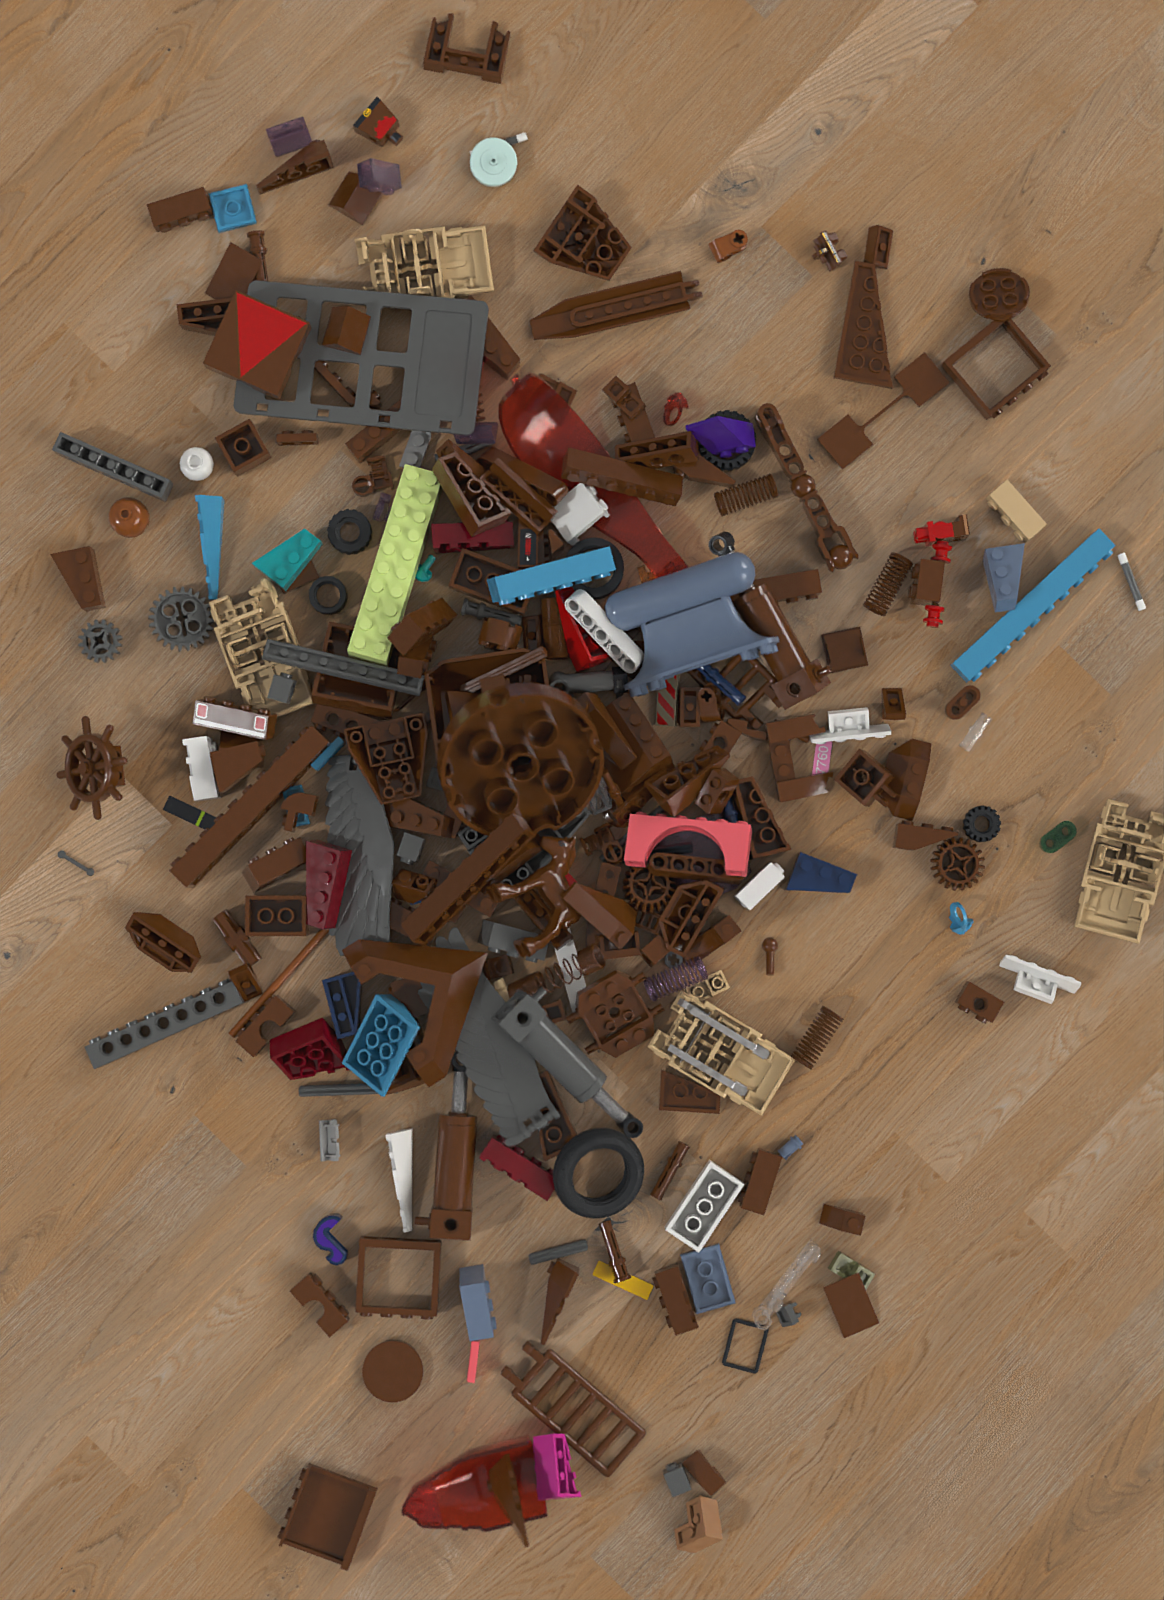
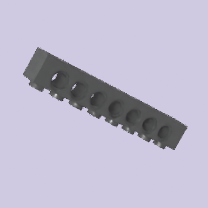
(96, 1049)

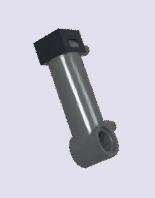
(591, 681)

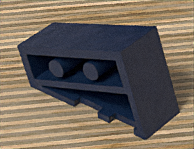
(819, 876)
(344, 1002)

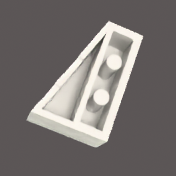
(201, 769)

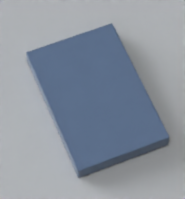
(707, 1278)

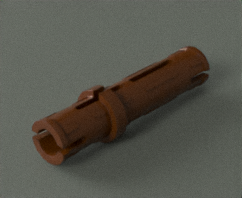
(670, 1169)

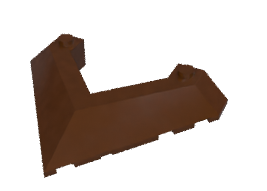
(455, 981)

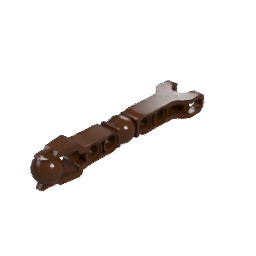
(804, 487)

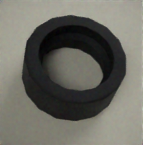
(313, 595)

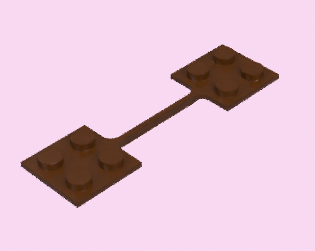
(847, 439)

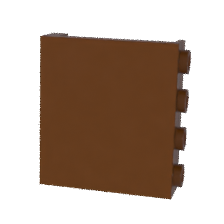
(327, 1515)

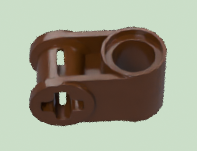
(711, 706)

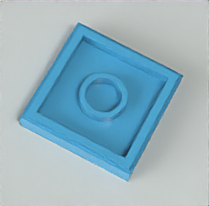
(232, 208)

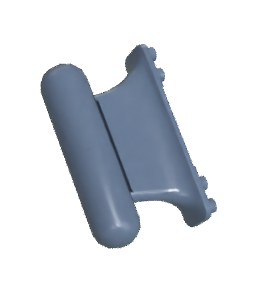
(688, 620)

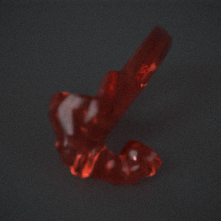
(674, 400)

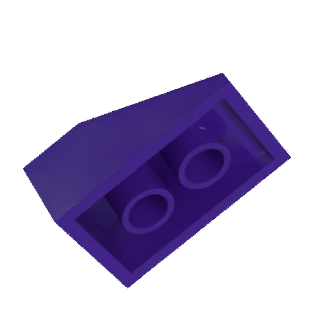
(723, 435)

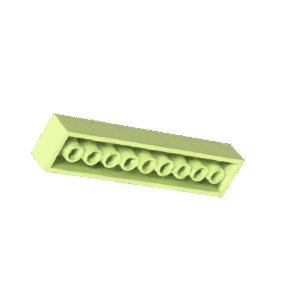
(395, 565)

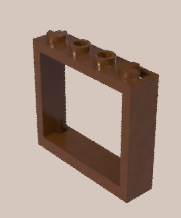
(1022, 341)
(398, 1243)

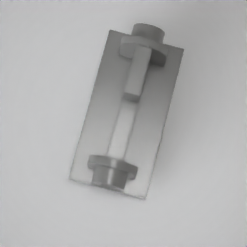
(328, 1140)

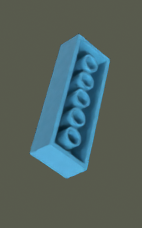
(548, 575)

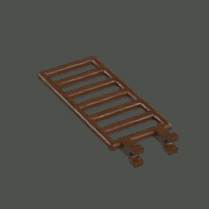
(744, 710)
(594, 1394)

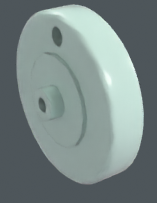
(493, 162)

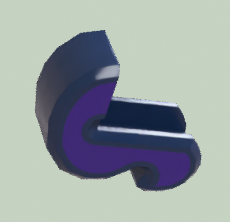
(326, 1241)

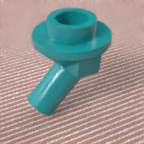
(423, 572)

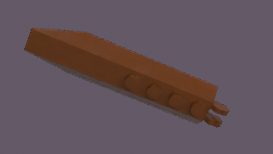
(615, 307)

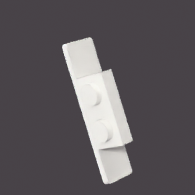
(850, 725)
(1037, 981)

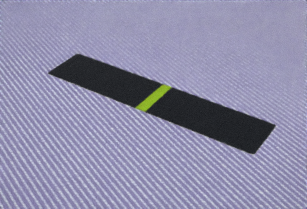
(189, 813)

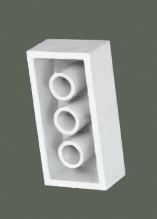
(704, 1206)

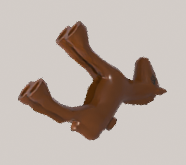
(551, 885)

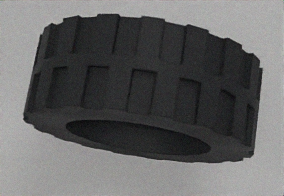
(334, 531)

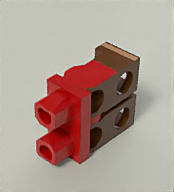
(942, 531)

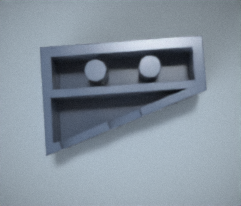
(1003, 575)
(476, 1302)

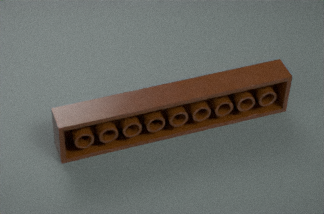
(250, 808)

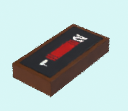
(527, 548)

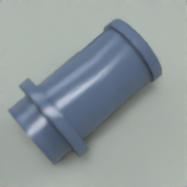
(790, 1147)

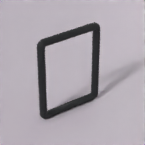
(729, 1343)

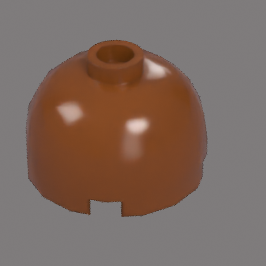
(129, 517)

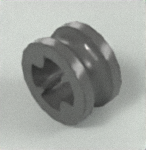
(667, 962)

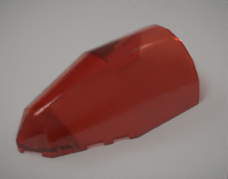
(459, 1492)

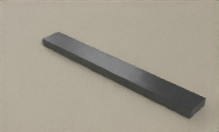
(341, 667)

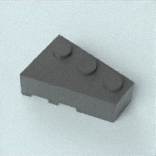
(502, 937)

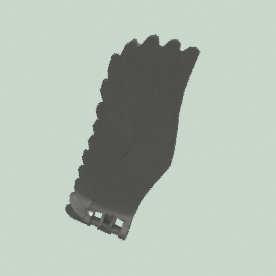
(362, 826)
(495, 1062)

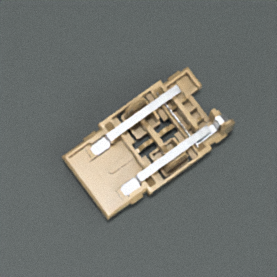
(753, 1070)

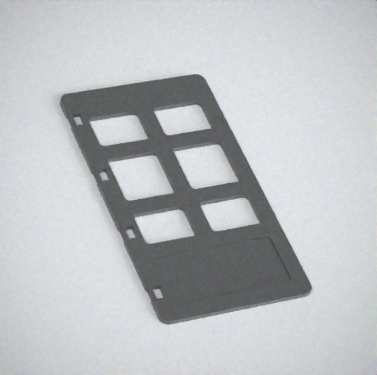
(439, 364)

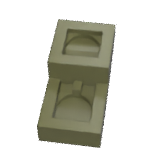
(845, 1267)

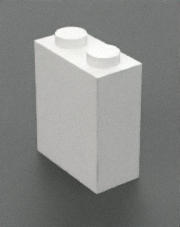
(759, 885)

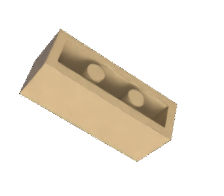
(1015, 511)

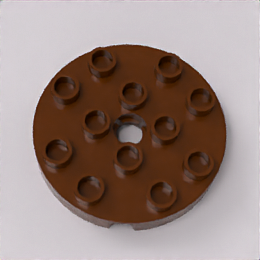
(515, 723)

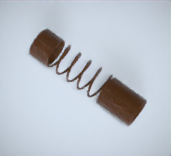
(589, 960)

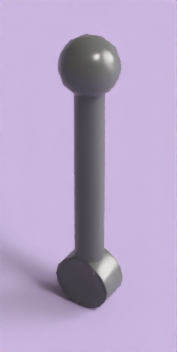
(62, 854)

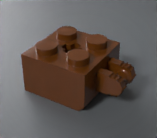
(877, 779)

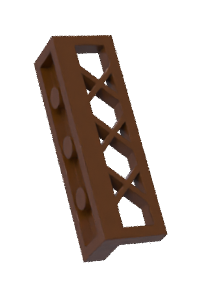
(521, 494)

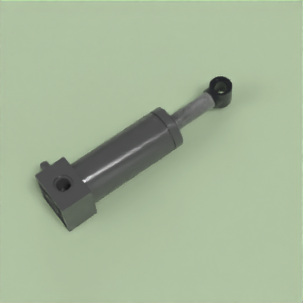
(560, 1055)

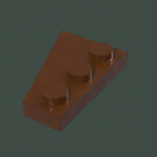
(686, 1096)

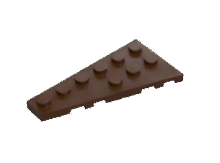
(863, 341)

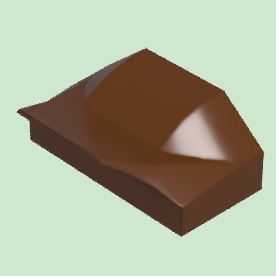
(688, 707)

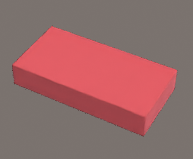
(473, 1359)

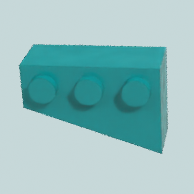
(289, 559)

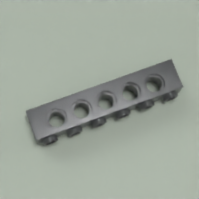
(112, 466)

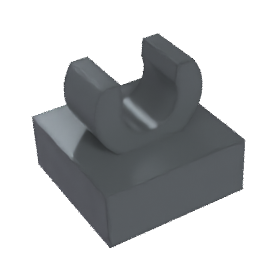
(787, 1315)

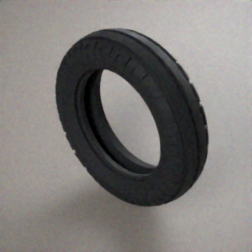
(577, 1148)

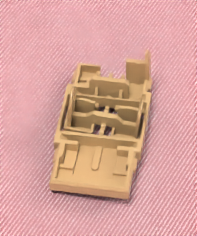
(460, 258)
(256, 680)
(1113, 906)

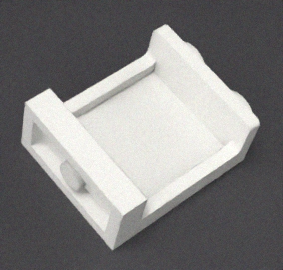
(578, 512)

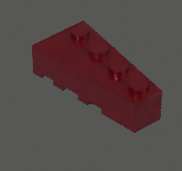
(455, 536)
(325, 882)
(519, 1166)

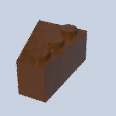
(203, 315)
(82, 576)
(675, 1299)

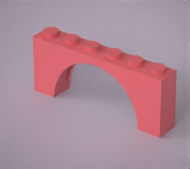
(648, 831)

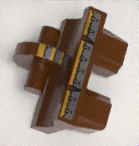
(827, 252)

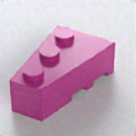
(553, 1468)

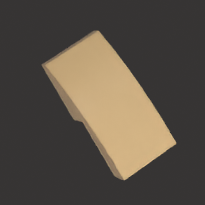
(715, 984)

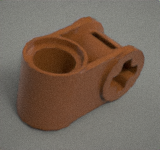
(725, 247)

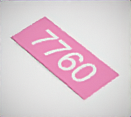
(822, 758)

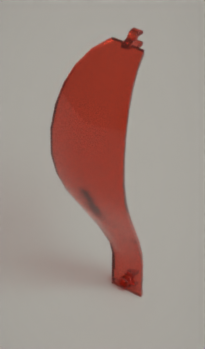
(541, 430)

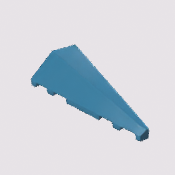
(211, 526)

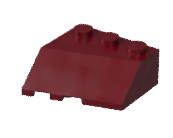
(308, 1050)

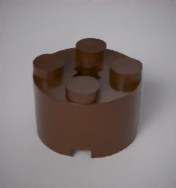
(499, 634)

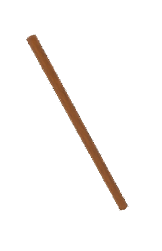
(279, 981)

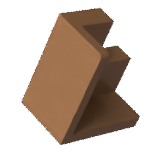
(702, 1526)

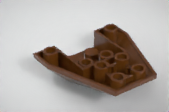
(391, 756)

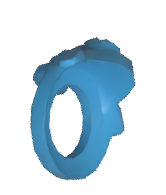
(959, 926)

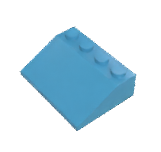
(381, 1042)

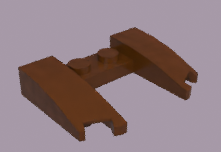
(440, 57)
(778, 738)

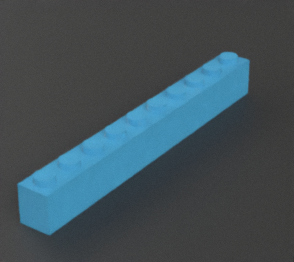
(1032, 605)

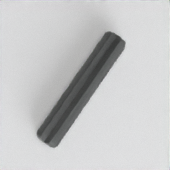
(558, 1252)

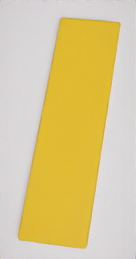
(633, 1285)

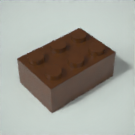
(275, 916)

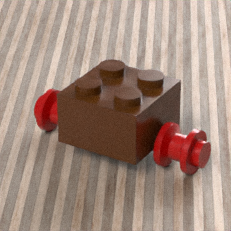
(928, 583)

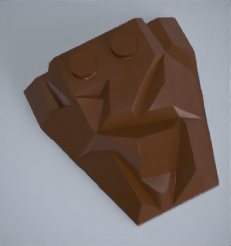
(584, 238)

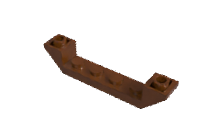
(347, 393)

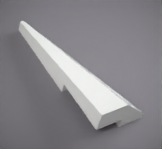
(402, 1167)

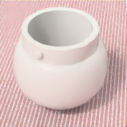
(196, 463)

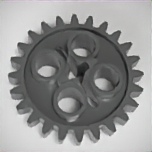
(163, 622)

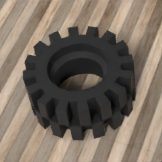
(994, 823)

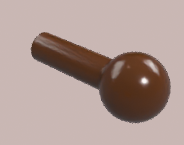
(770, 946)

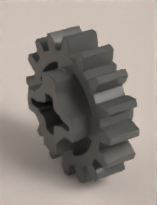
(104, 634)

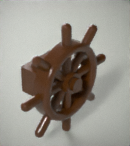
(99, 767)

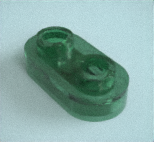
(1057, 837)

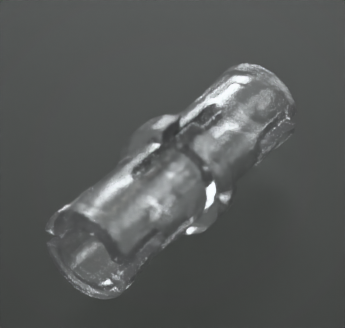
(975, 732)

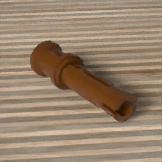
(258, 250)
(616, 1261)

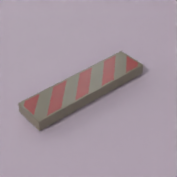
(668, 703)

